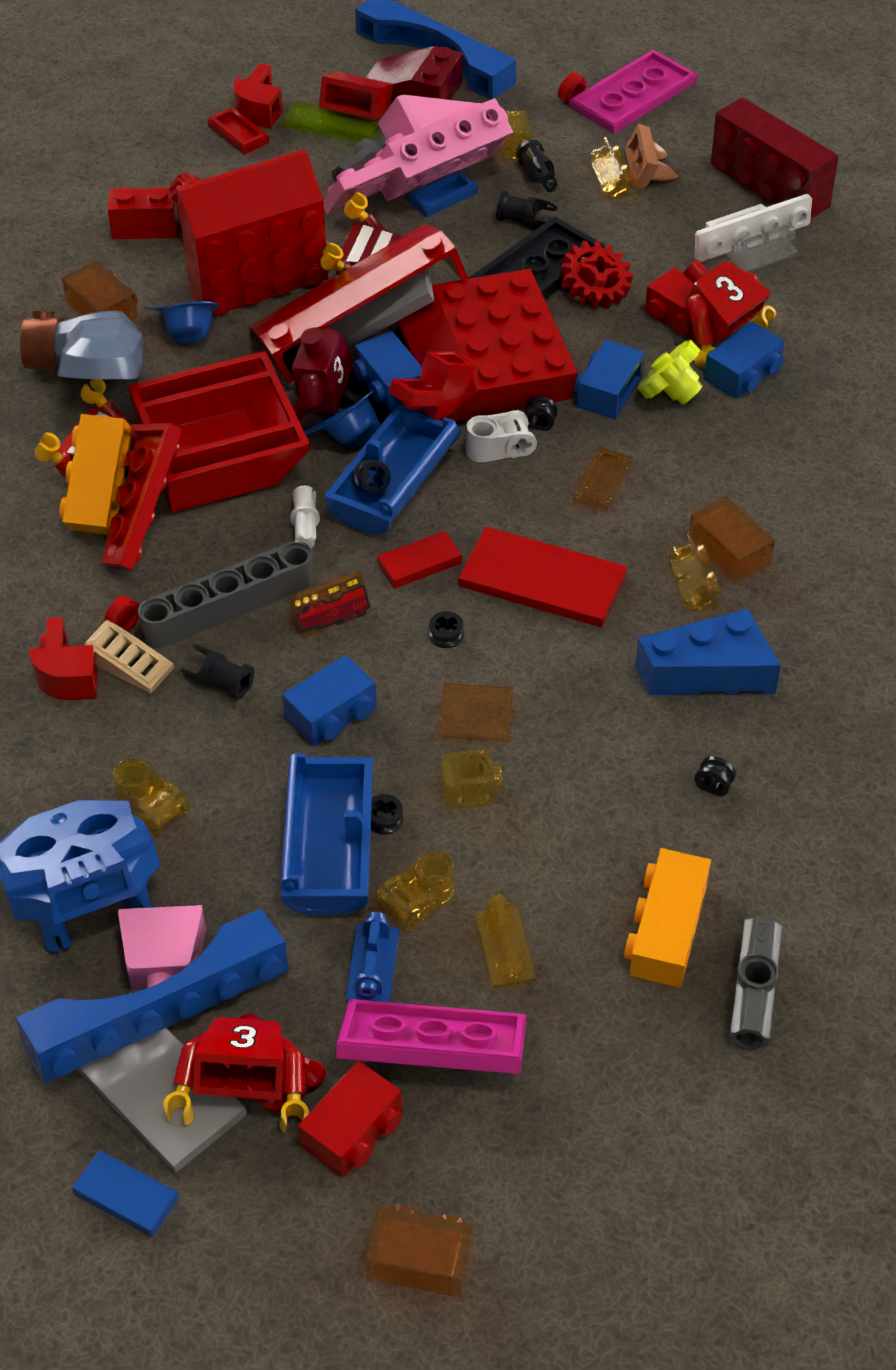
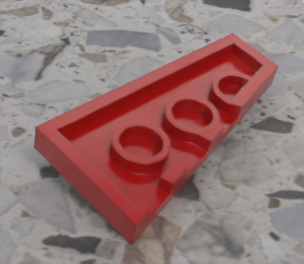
(147, 465)

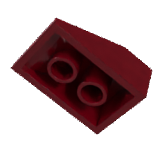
(422, 73)

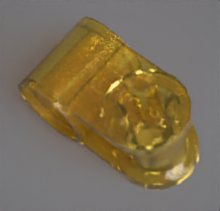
(152, 796)
(412, 893)

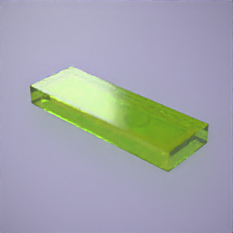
(330, 123)

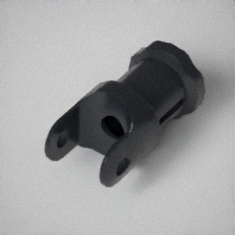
(539, 167)
(522, 209)
(222, 673)

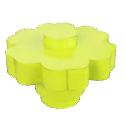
(673, 374)

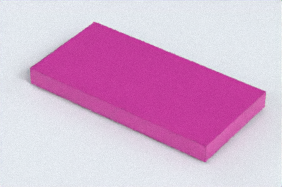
(633, 91)
(432, 1036)

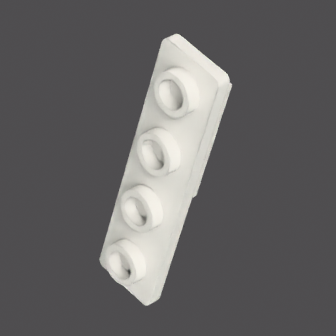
(726, 231)

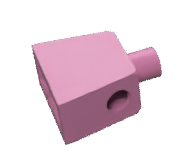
(160, 941)

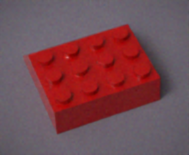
(253, 232)
(501, 329)
(233, 425)

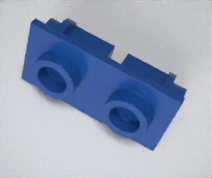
(373, 960)

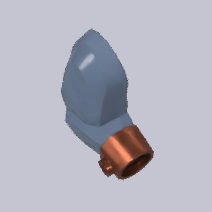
(83, 347)

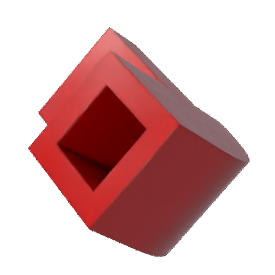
(258, 98)
(441, 385)
(63, 669)

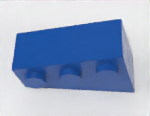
(708, 656)

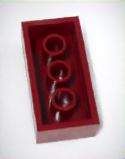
(772, 156)

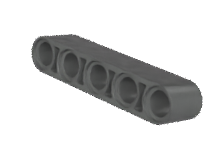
(226, 594)

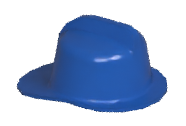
(187, 321)
(351, 425)

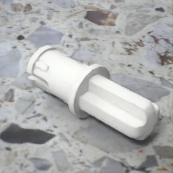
(305, 515)

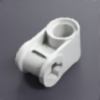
(497, 435)

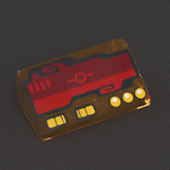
(329, 604)

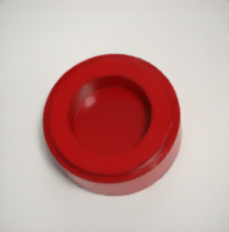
(571, 86)
(123, 612)

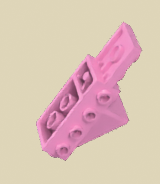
(423, 144)

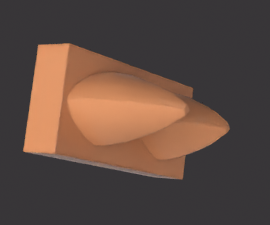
(644, 158)

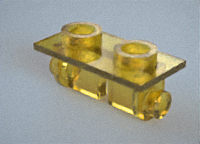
(607, 167)
(702, 585)
(504, 943)

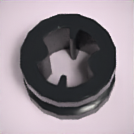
(541, 405)
(381, 478)
(445, 638)
(715, 775)
(387, 804)

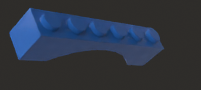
(390, 22)
(77, 1032)

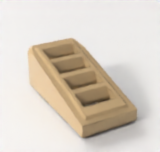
(111, 640)

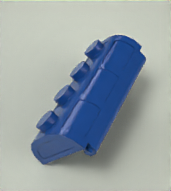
(411, 449)
(327, 835)

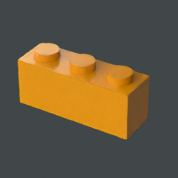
(95, 473)
(667, 917)

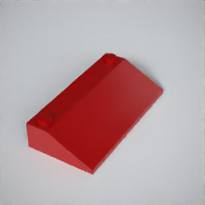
(354, 289)

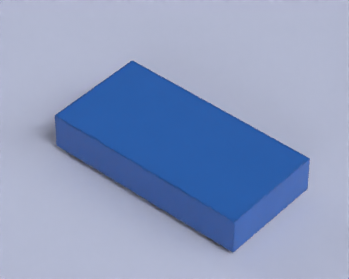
(442, 193)
(125, 1193)

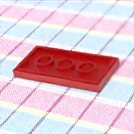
(543, 576)

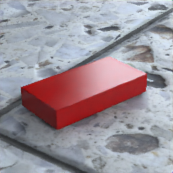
(238, 130)
(419, 559)

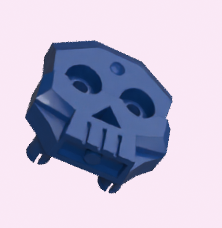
(76, 863)

